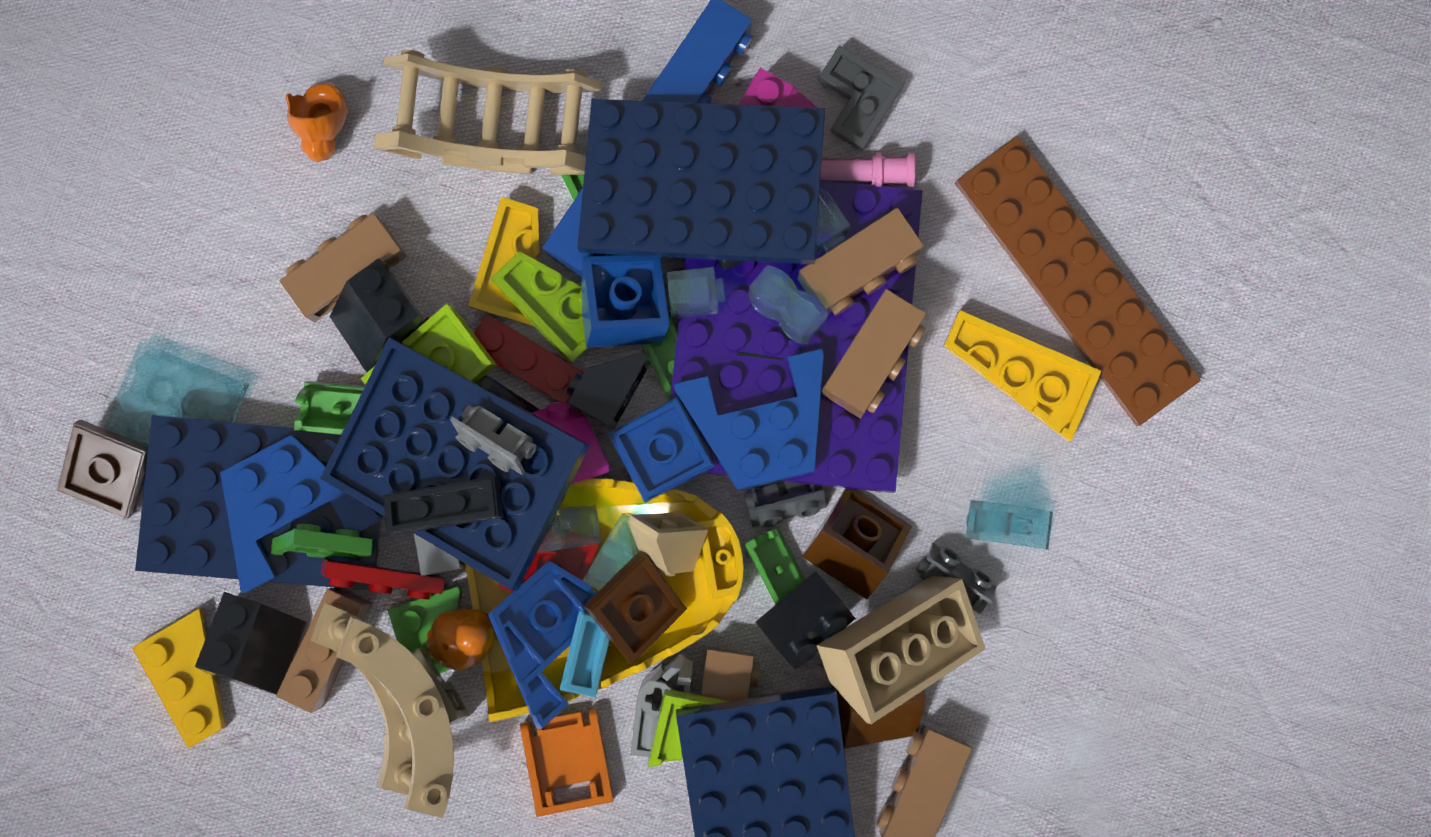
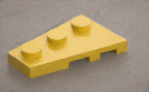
(512, 231)
(185, 691)

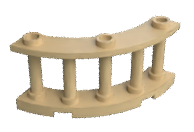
(486, 154)
(418, 730)

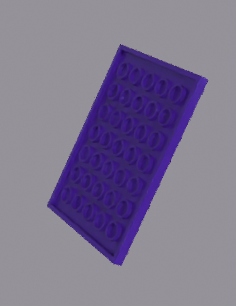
(848, 449)

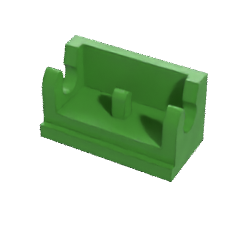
(326, 406)
(775, 563)

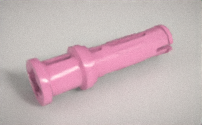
(877, 169)

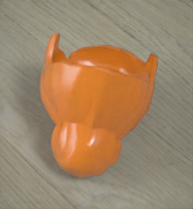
(317, 119)
(467, 635)

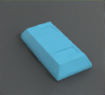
(585, 657)

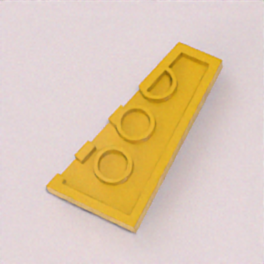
(1030, 374)

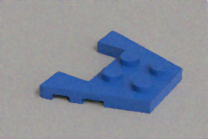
(764, 440)
(274, 491)
(535, 629)

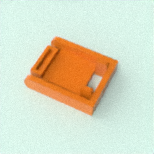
(566, 755)

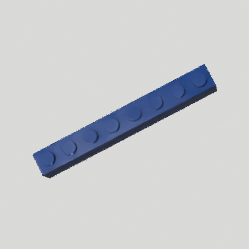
(689, 78)

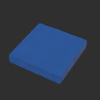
(661, 450)

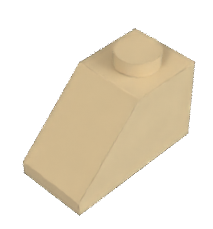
(668, 540)

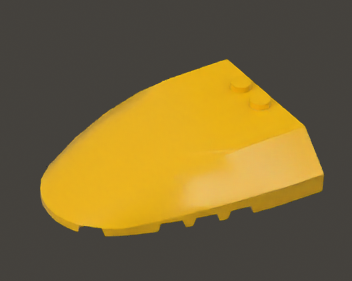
(704, 592)

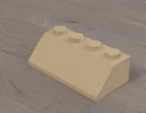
(902, 646)

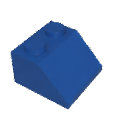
(623, 300)

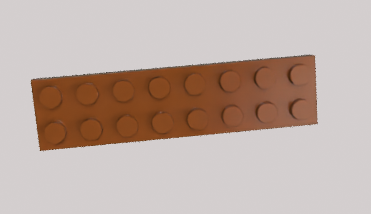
(1077, 281)

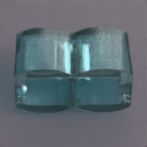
(778, 299)

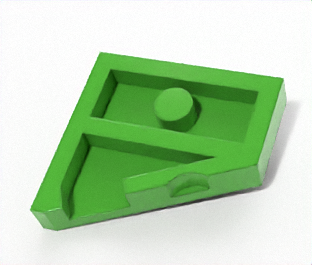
(310, 540)
(415, 618)

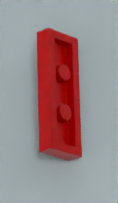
(526, 359)
(381, 579)

